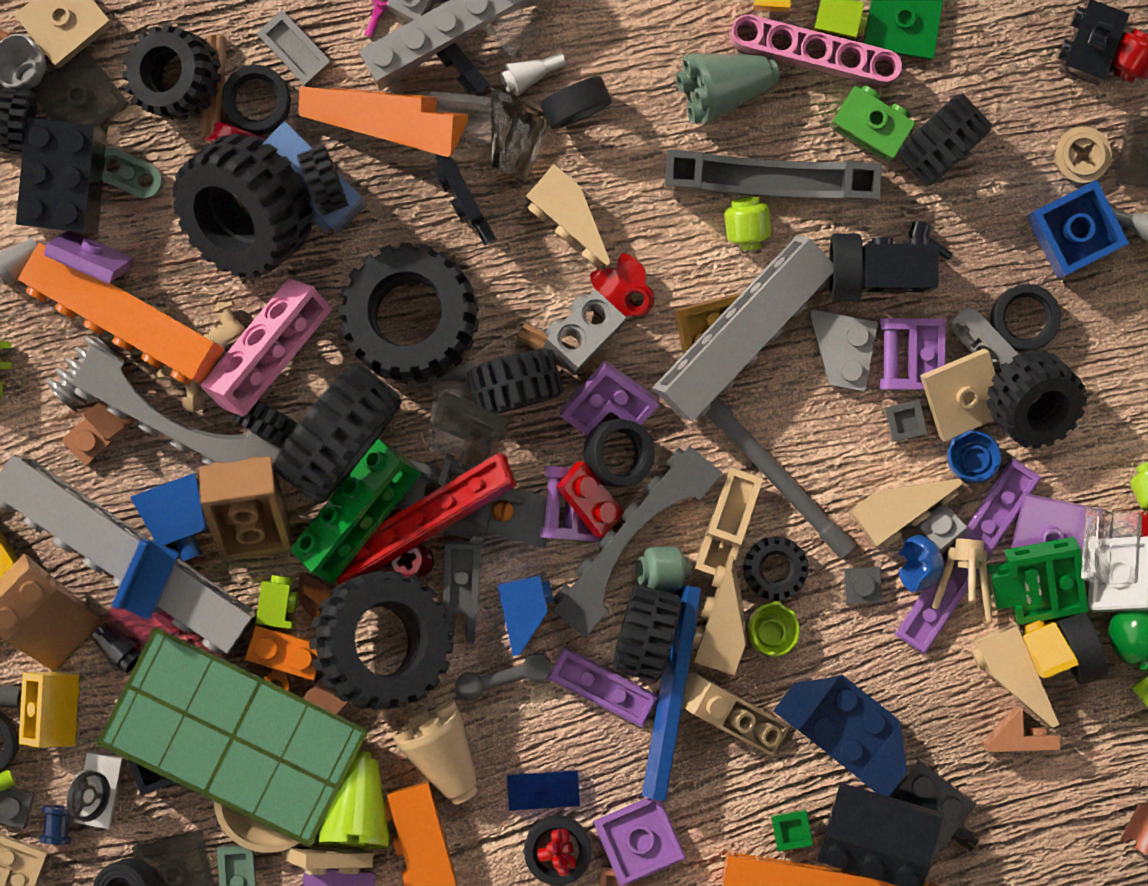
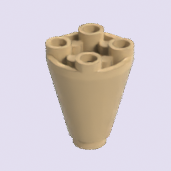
(440, 750)

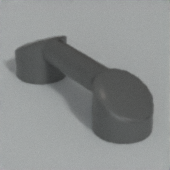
(535, 668)

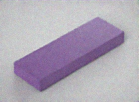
(603, 687)

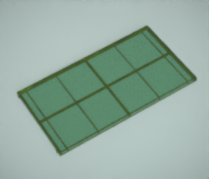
(232, 736)

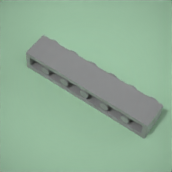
(745, 328)

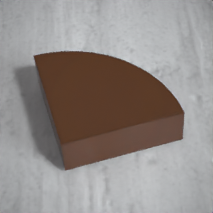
(312, 593)

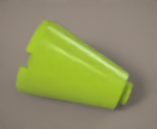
(358, 809)

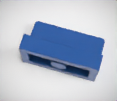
(145, 578)

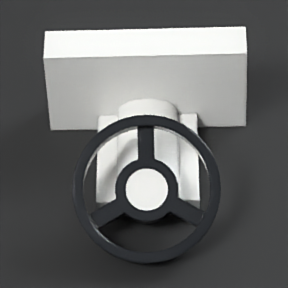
(95, 790)

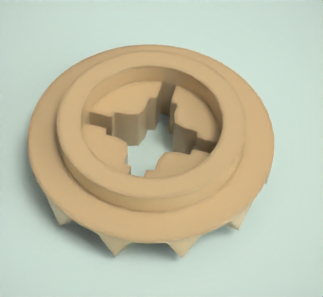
(1099, 154)

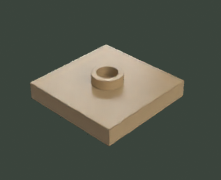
(63, 26)
(960, 394)

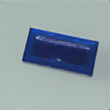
(543, 789)

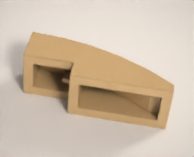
(728, 522)

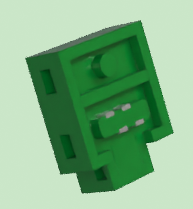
(1040, 581)

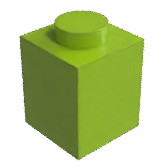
(840, 18)

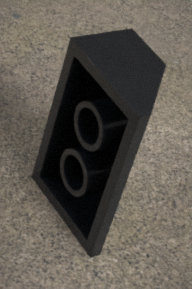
(880, 836)

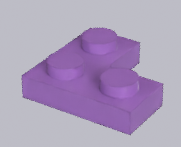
(605, 392)

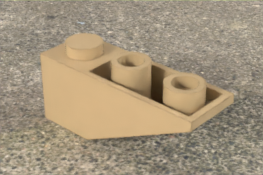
(565, 205)
(891, 509)
(724, 631)
(733, 714)

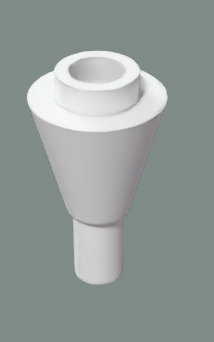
(524, 74)

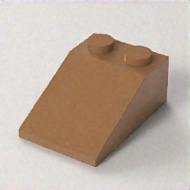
(42, 614)

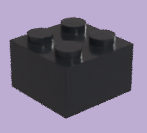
(900, 267)

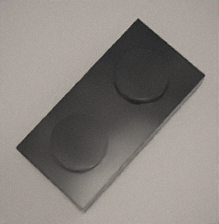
(470, 78)

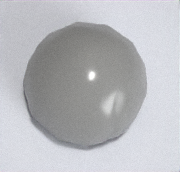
(21, 62)

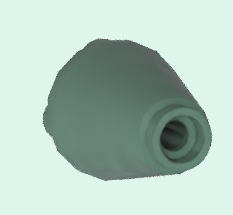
(723, 82)

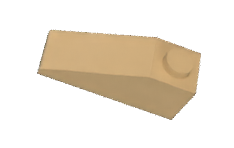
(1010, 665)

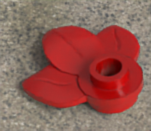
(620, 284)

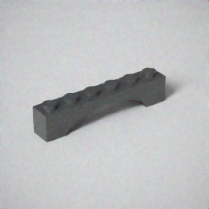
(772, 178)
(583, 601)

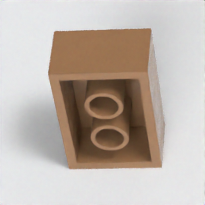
(245, 507)

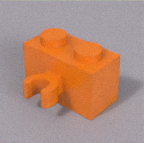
(283, 653)

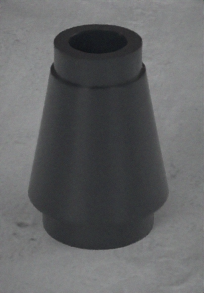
(117, 648)

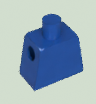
(174, 514)

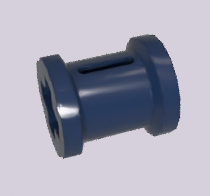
(56, 825)

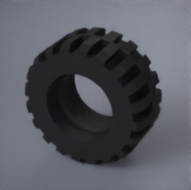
(265, 186)
(376, 280)
(337, 432)
(425, 633)

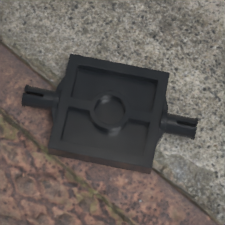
(464, 204)
(930, 790)

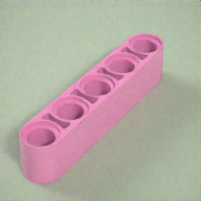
(832, 46)

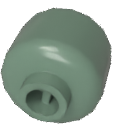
(663, 568)

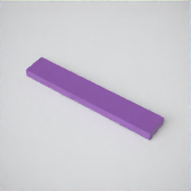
(986, 524)

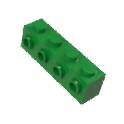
(355, 511)

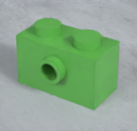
(873, 122)

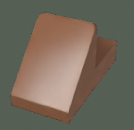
(95, 433)
(1010, 736)

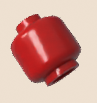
(1132, 56)

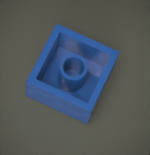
(1077, 229)

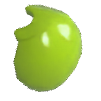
(773, 629)

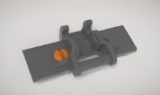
(511, 515)

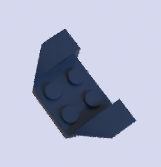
(849, 729)

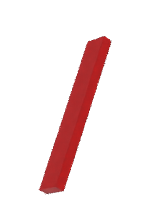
(432, 515)

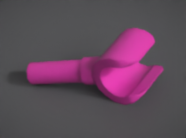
(379, 8)

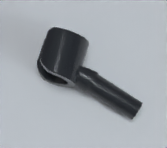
(923, 229)

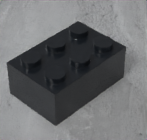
(61, 175)

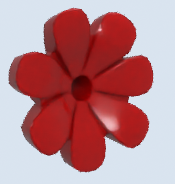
(558, 852)

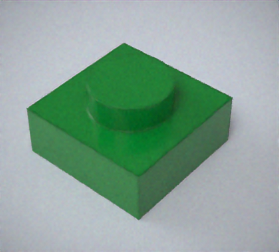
(791, 830)

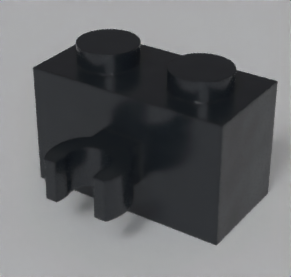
(1092, 41)

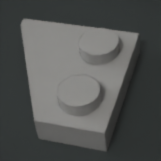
(844, 347)

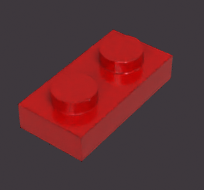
(589, 499)

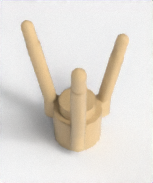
(969, 555)

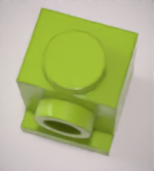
(276, 602)

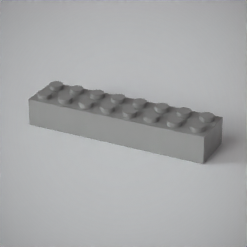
(110, 545)

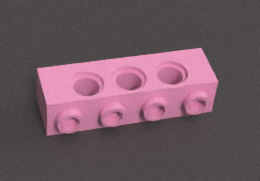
(266, 347)

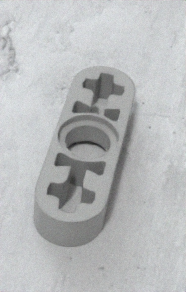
(978, 334)

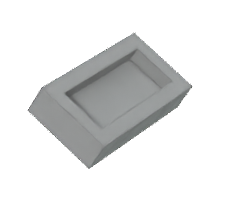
(293, 48)

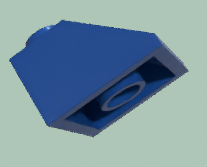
(524, 608)

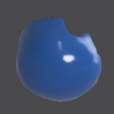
(974, 457)
(923, 563)

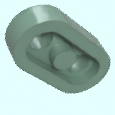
(131, 173)

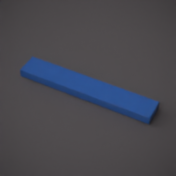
(671, 698)

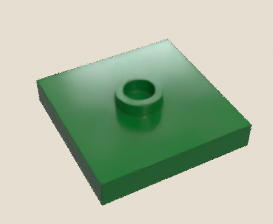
(904, 26)

